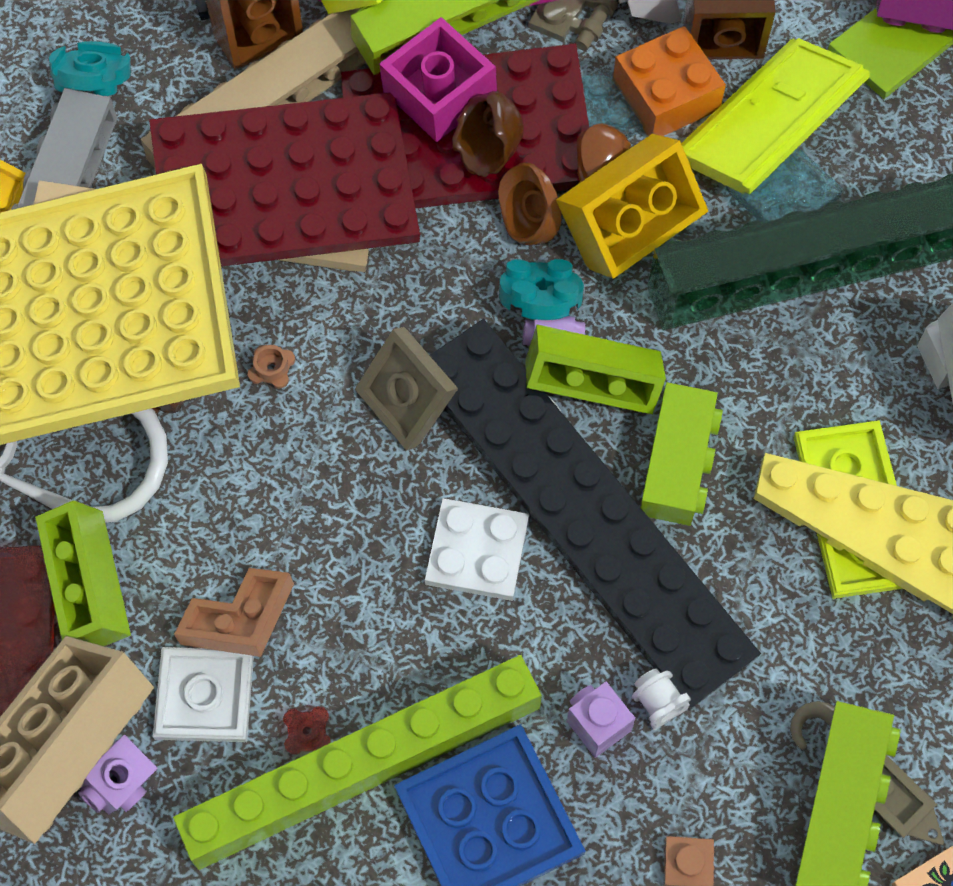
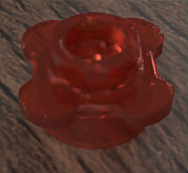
(296, 721)

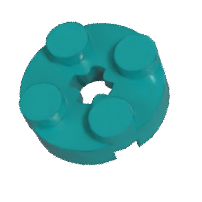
(90, 68)
(541, 288)

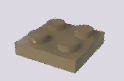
(405, 388)

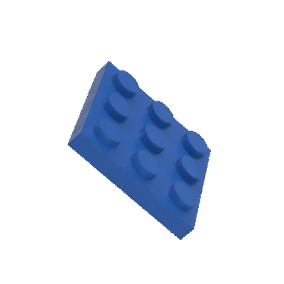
(490, 815)

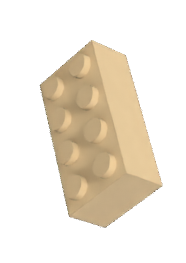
(62, 730)

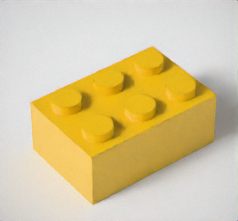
(632, 205)

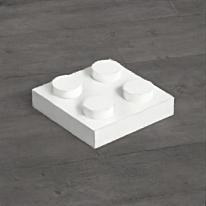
(477, 549)

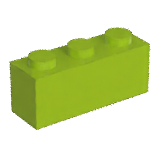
(594, 369)
(681, 454)
(82, 574)

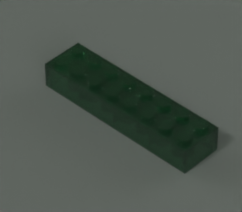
(802, 253)

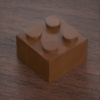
(730, 27)

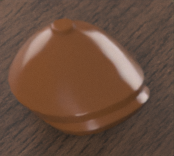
(598, 147)
(529, 205)

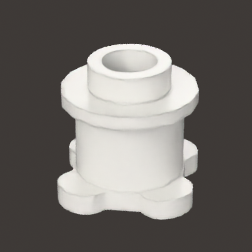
(660, 697)

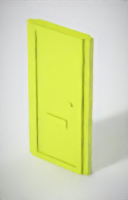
(772, 114)

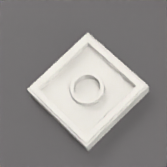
(203, 695)

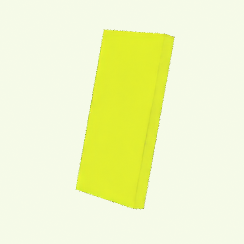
(860, 452)

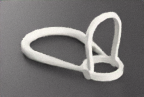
(123, 508)

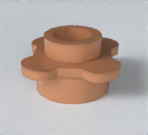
(274, 355)

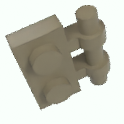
(561, 17)

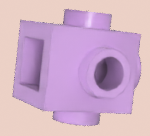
(130, 769)

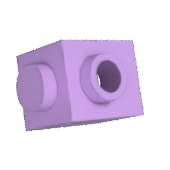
(599, 718)

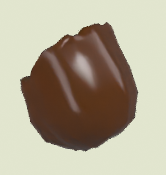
(488, 133)

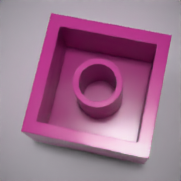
(437, 77)

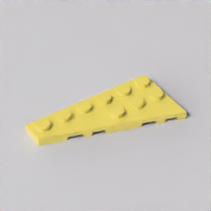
(885, 525)

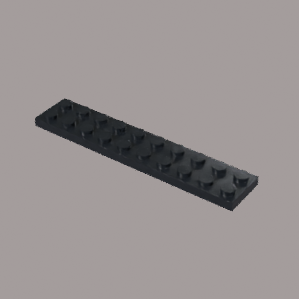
(591, 517)

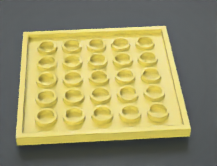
(111, 305)

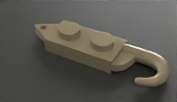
(907, 806)

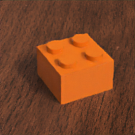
(669, 82)

